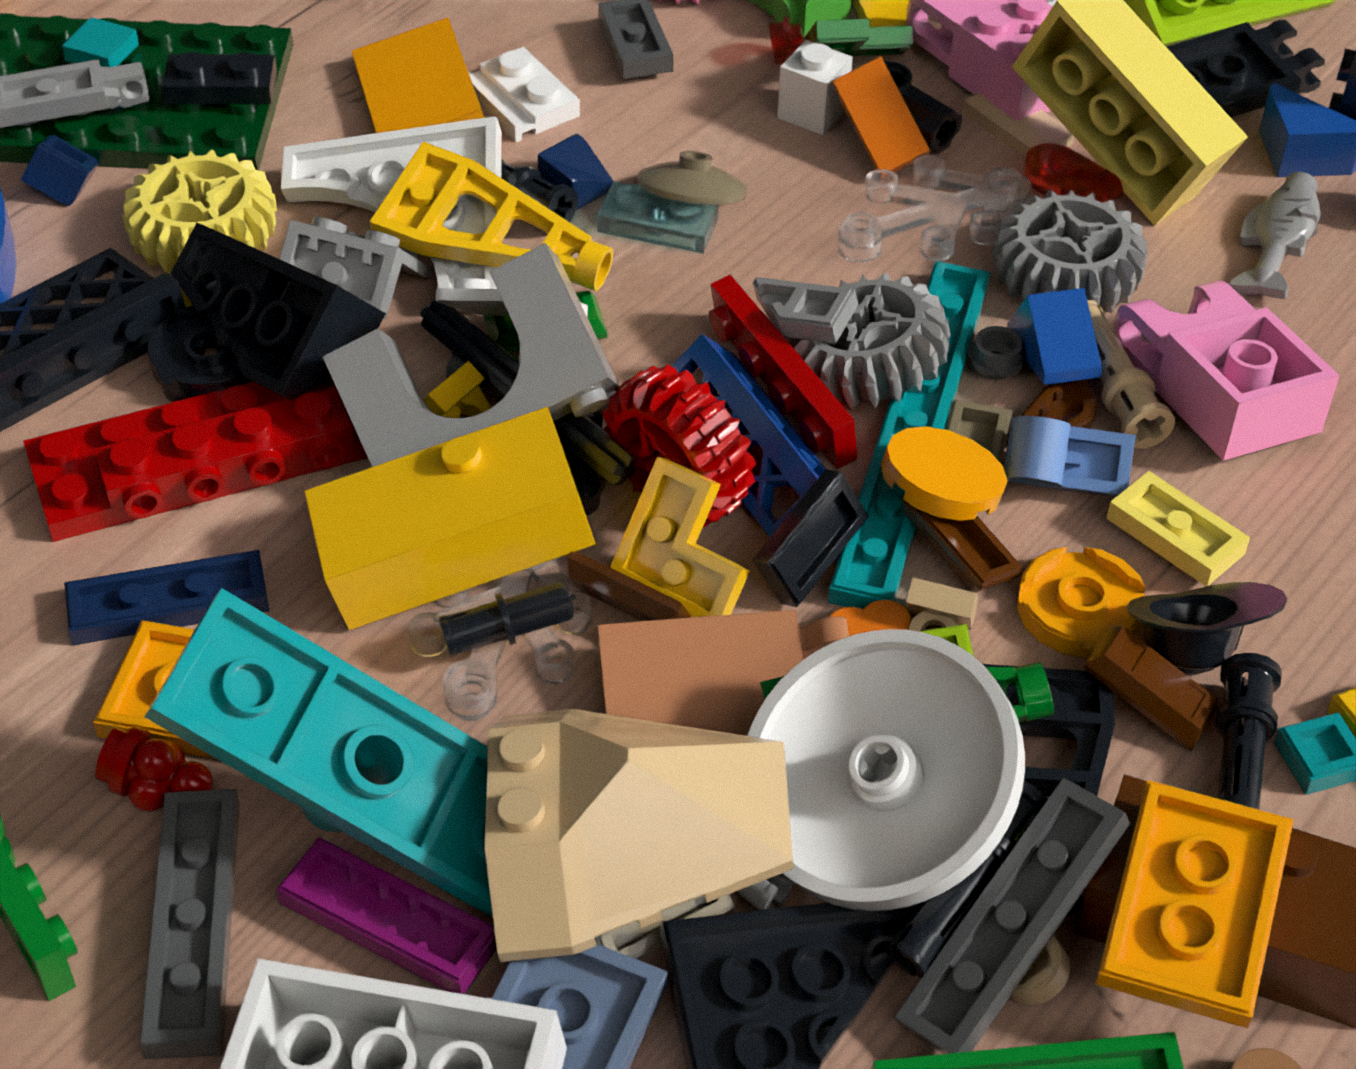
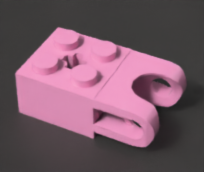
(981, 45)
(1229, 369)

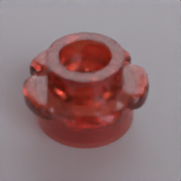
(785, 39)

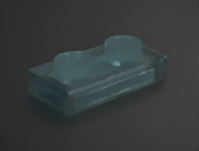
(657, 220)

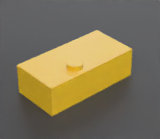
(447, 518)

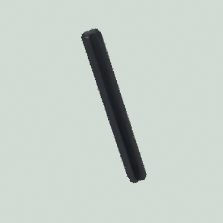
(501, 368)

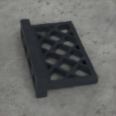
(87, 337)

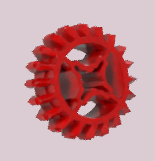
(681, 421)

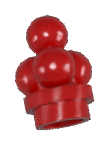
(147, 768)

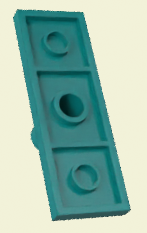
(332, 744)

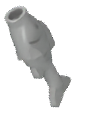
(1281, 229)

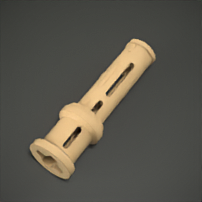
(1127, 389)

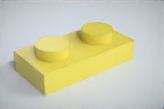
(1178, 528)

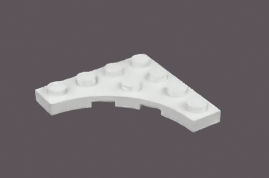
(367, 166)

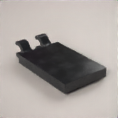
(1243, 63)

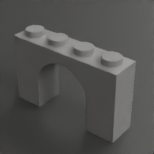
(557, 368)

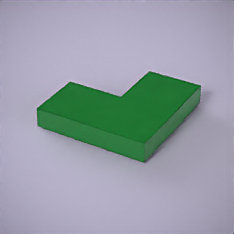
(858, 39)

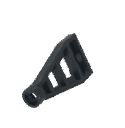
(1080, 713)

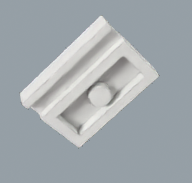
(523, 94)

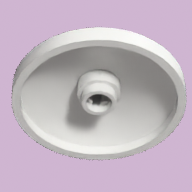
(893, 767)

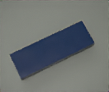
(164, 594)

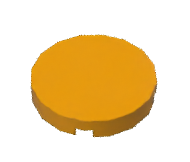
(944, 473)
(1076, 597)

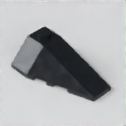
(270, 311)

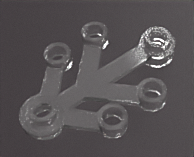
(863, 234)
(477, 674)

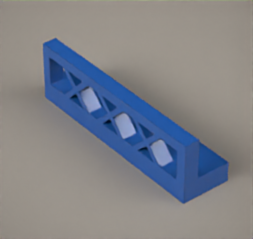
(768, 428)

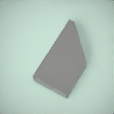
(806, 308)

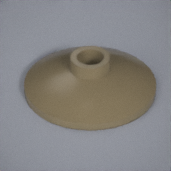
(692, 181)

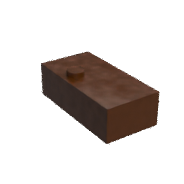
(1313, 924)

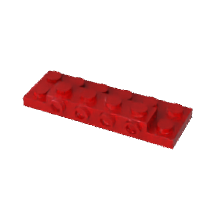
(186, 454)

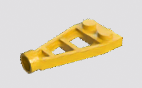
(432, 187)

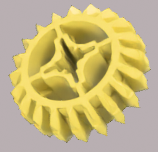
(198, 189)

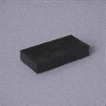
(810, 538)

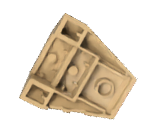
(622, 820)

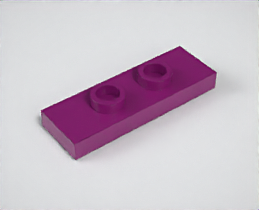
(389, 916)

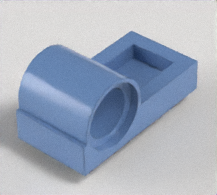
(1068, 457)

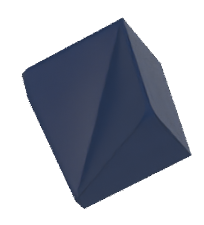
(577, 166)
(59, 170)

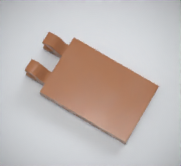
(704, 667)

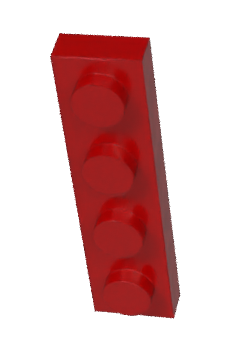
(789, 379)

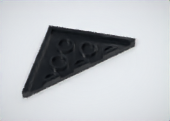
(774, 981)

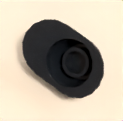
(1204, 624)

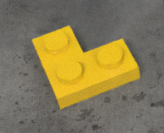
(662, 544)

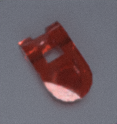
(1061, 169)

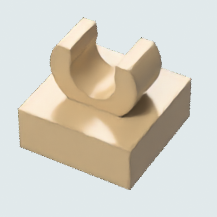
(939, 605)

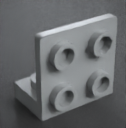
(354, 262)

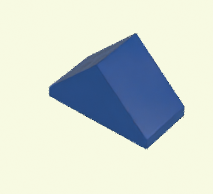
(1306, 136)
(1058, 336)

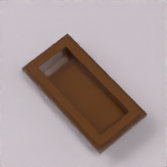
(967, 548)
(622, 591)
(1152, 685)

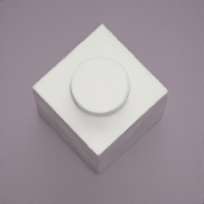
(807, 87)

